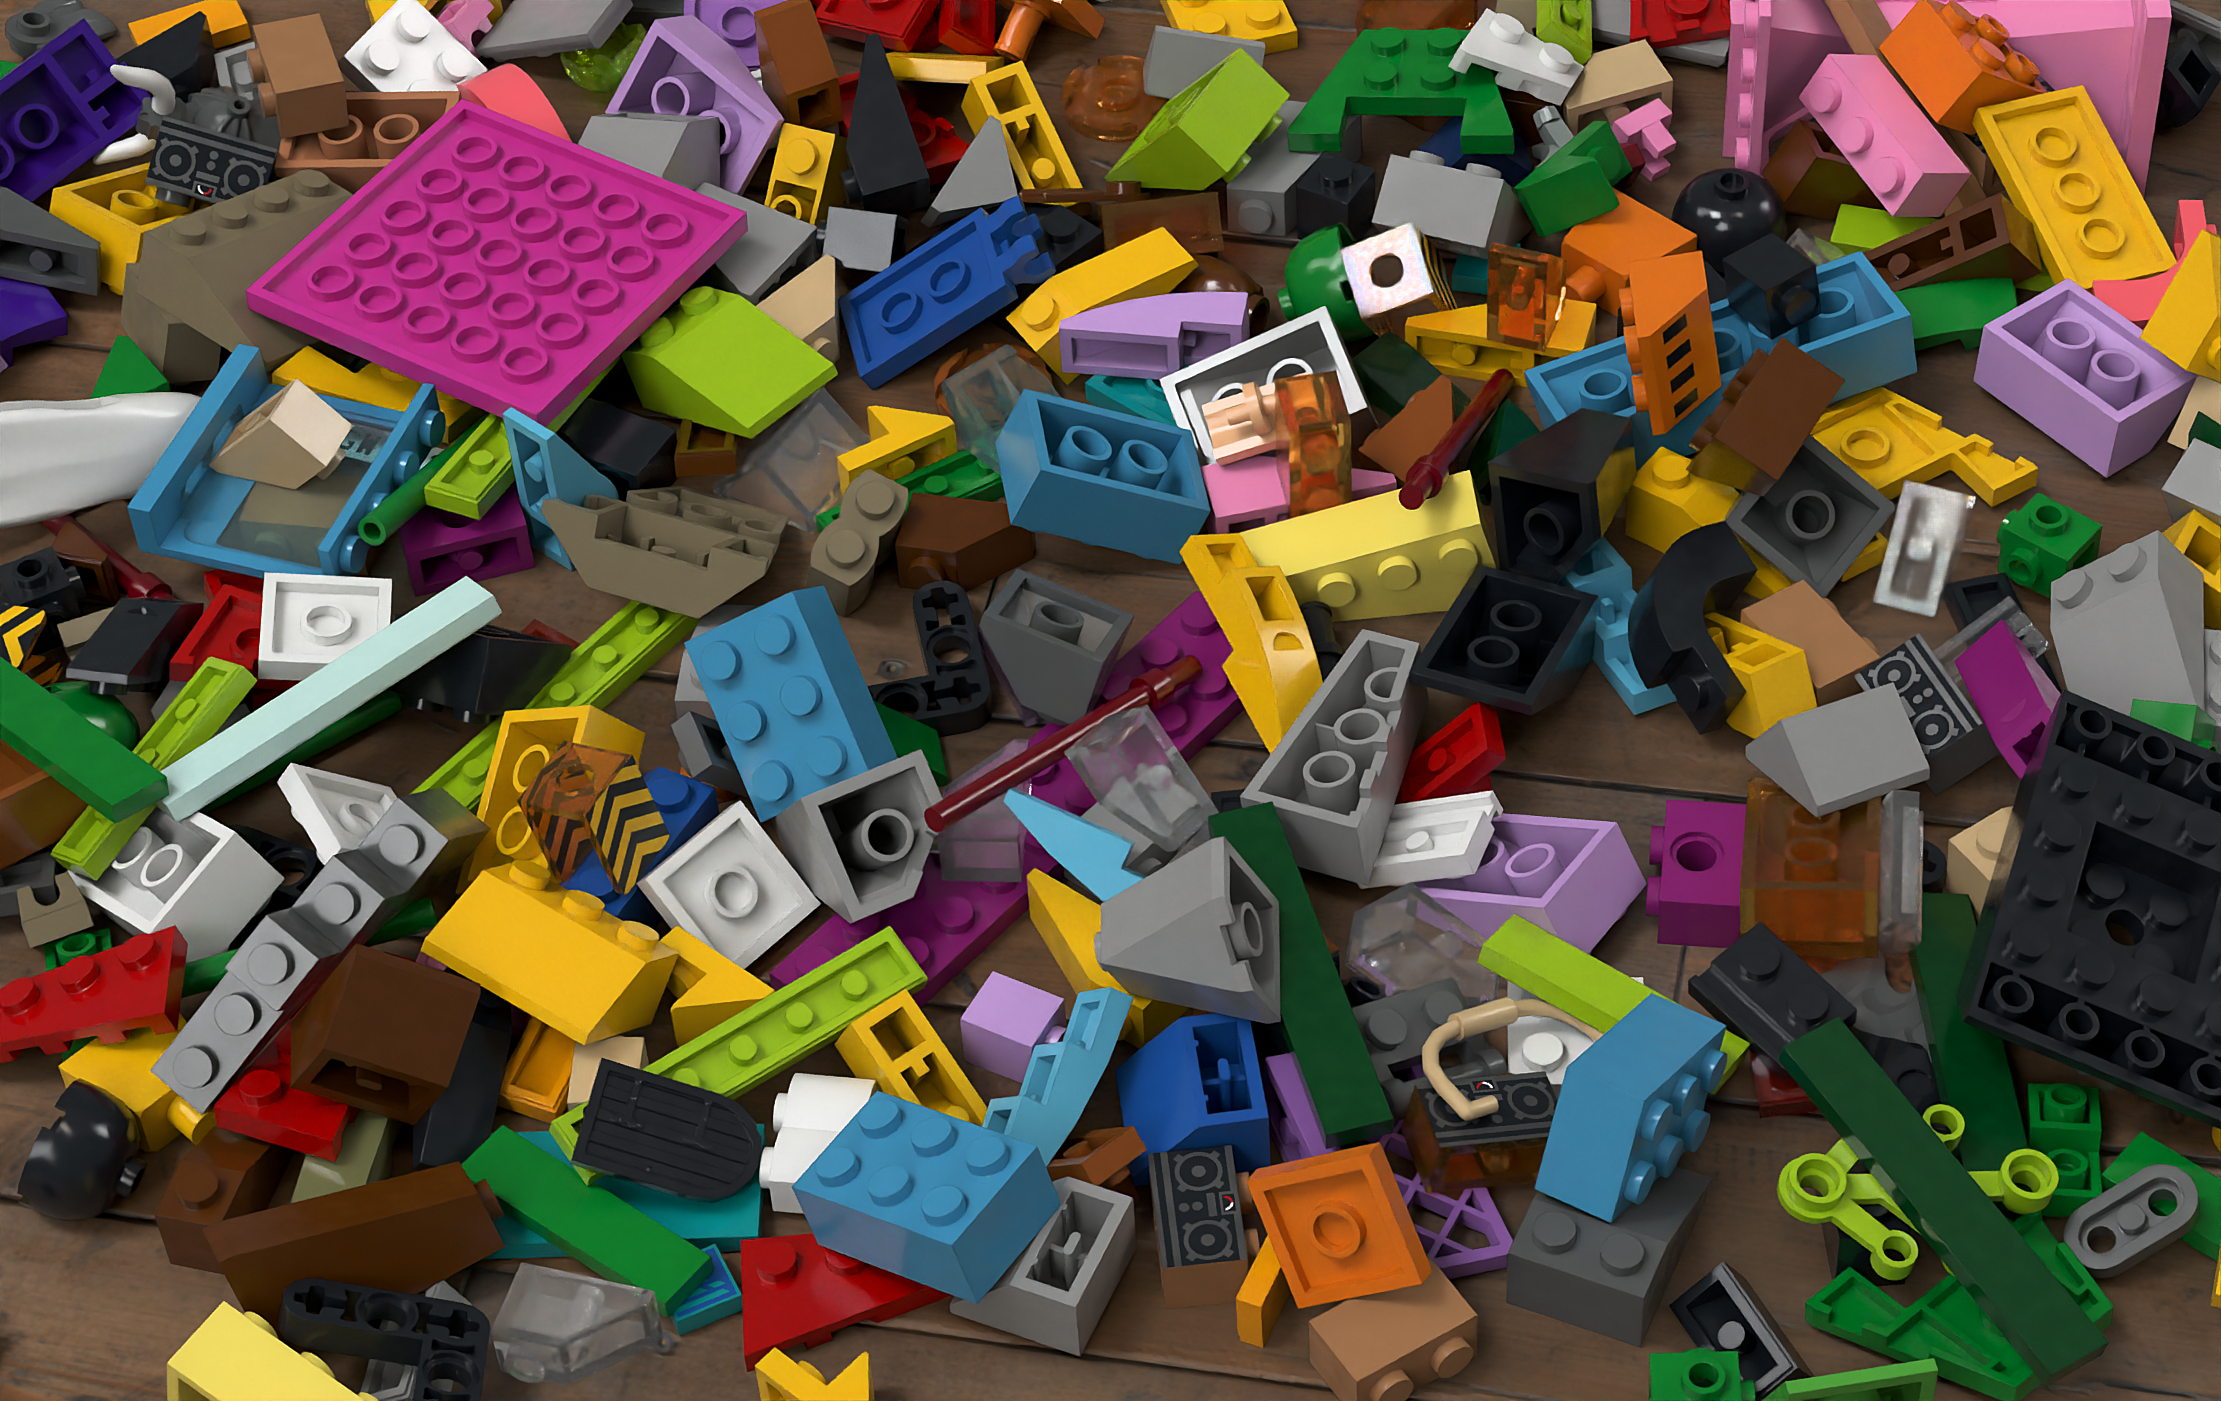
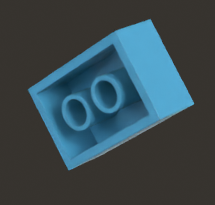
(1101, 477)
(790, 699)
(1632, 1107)
(927, 1196)

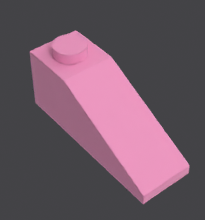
(1251, 495)

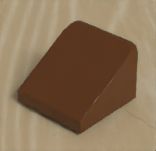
(90, 561)

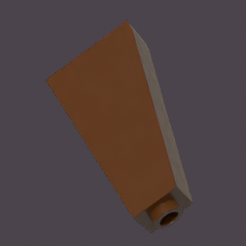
(375, 1235)

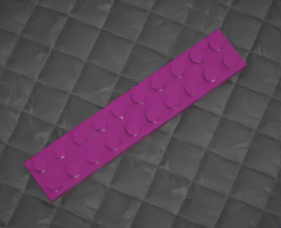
(957, 920)

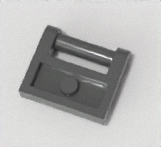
(1400, 1026)

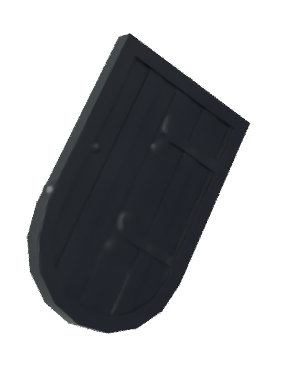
(666, 1135)

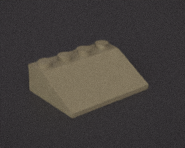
(210, 257)

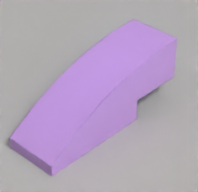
(1153, 334)

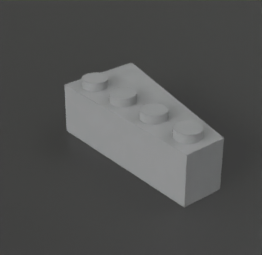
(1346, 758)

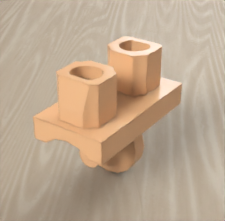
(1242, 423)

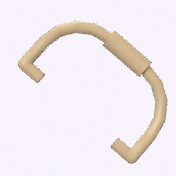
(1475, 1022)

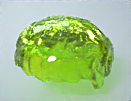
(605, 67)

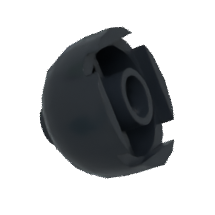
(1729, 212)
(83, 1157)

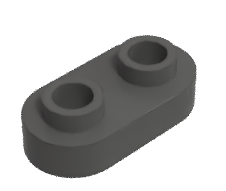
(2127, 1218)

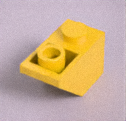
(807, 173)

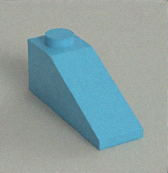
(548, 470)

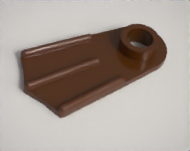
(1115, 192)

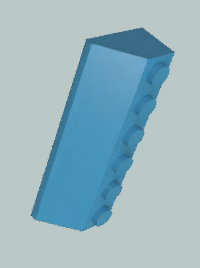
(1858, 335)

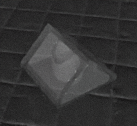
(795, 462)

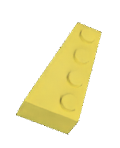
(1379, 556)
(244, 1360)

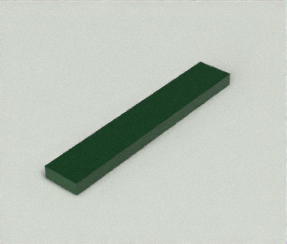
(1313, 1002)
(1966, 1061)
(1943, 1202)

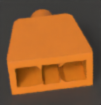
(1603, 245)

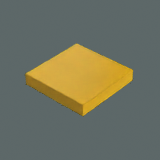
(940, 67)

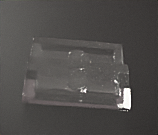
(1900, 873)

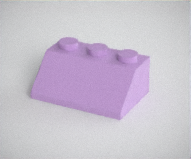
(2082, 376)

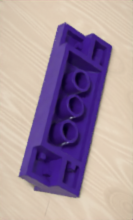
(61, 110)

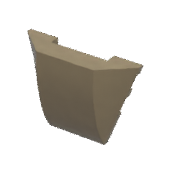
(668, 545)

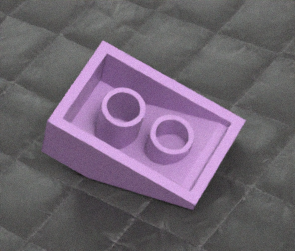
(697, 73)
(1551, 872)

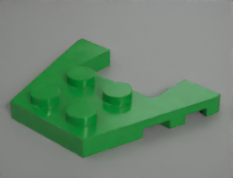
(1405, 75)
(1950, 1322)

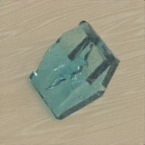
(985, 396)

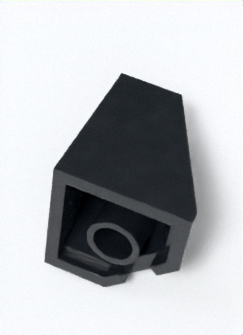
(1560, 492)

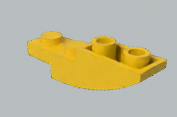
(1272, 649)

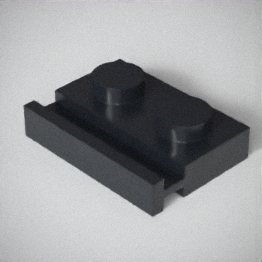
(1767, 995)

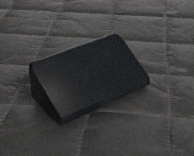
(1729, 1316)

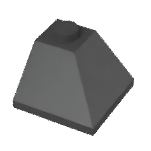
(1811, 518)
(1054, 645)

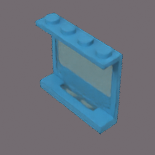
(261, 527)

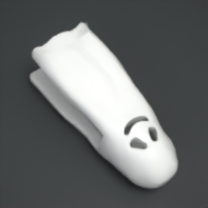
(82, 451)

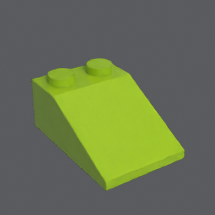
(1205, 128)
(723, 364)

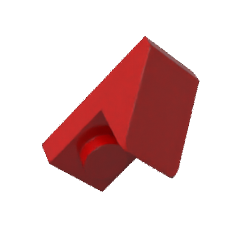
(1455, 758)

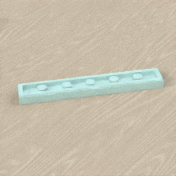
(326, 697)

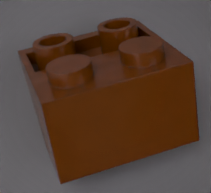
(1763, 418)
(382, 1034)

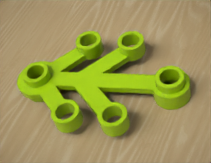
(1845, 1191)

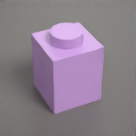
(1008, 1023)

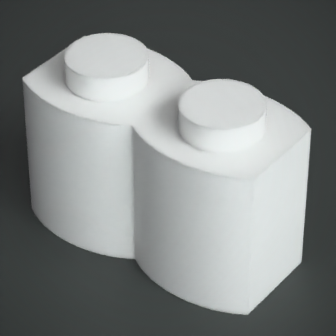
(805, 1125)

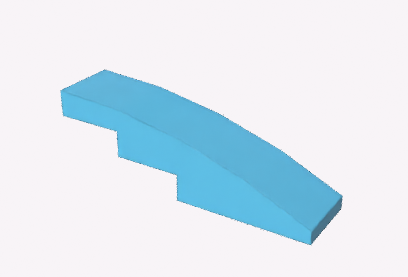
(1610, 577)
(1082, 847)
(1062, 1074)

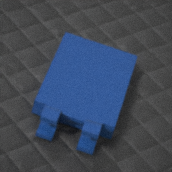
(942, 290)

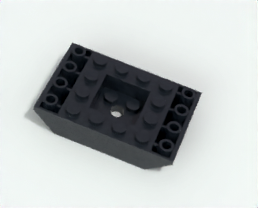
(2122, 833)

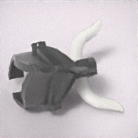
(212, 109)

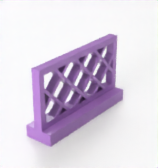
(1299, 1138)

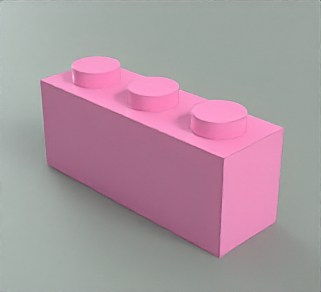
(1884, 135)

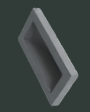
(979, 179)

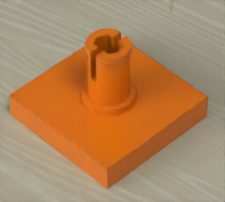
(1028, 16)
(1339, 1225)

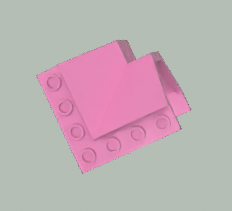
(2101, 44)

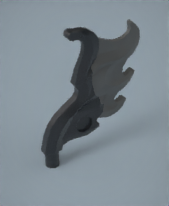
(1888, 1027)

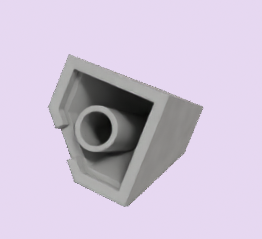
(863, 837)
(1197, 936)

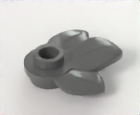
(48, 19)

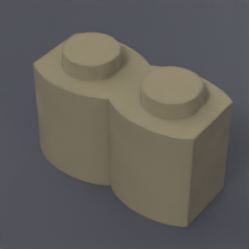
(858, 540)

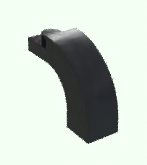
(1668, 628)

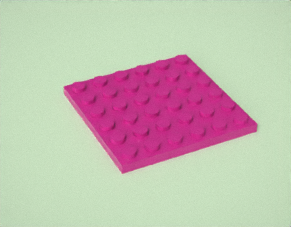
(498, 263)

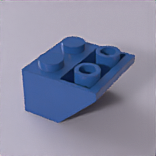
(1195, 1091)

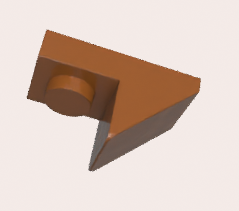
(1099, 1158)

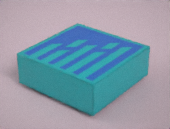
(712, 1300)

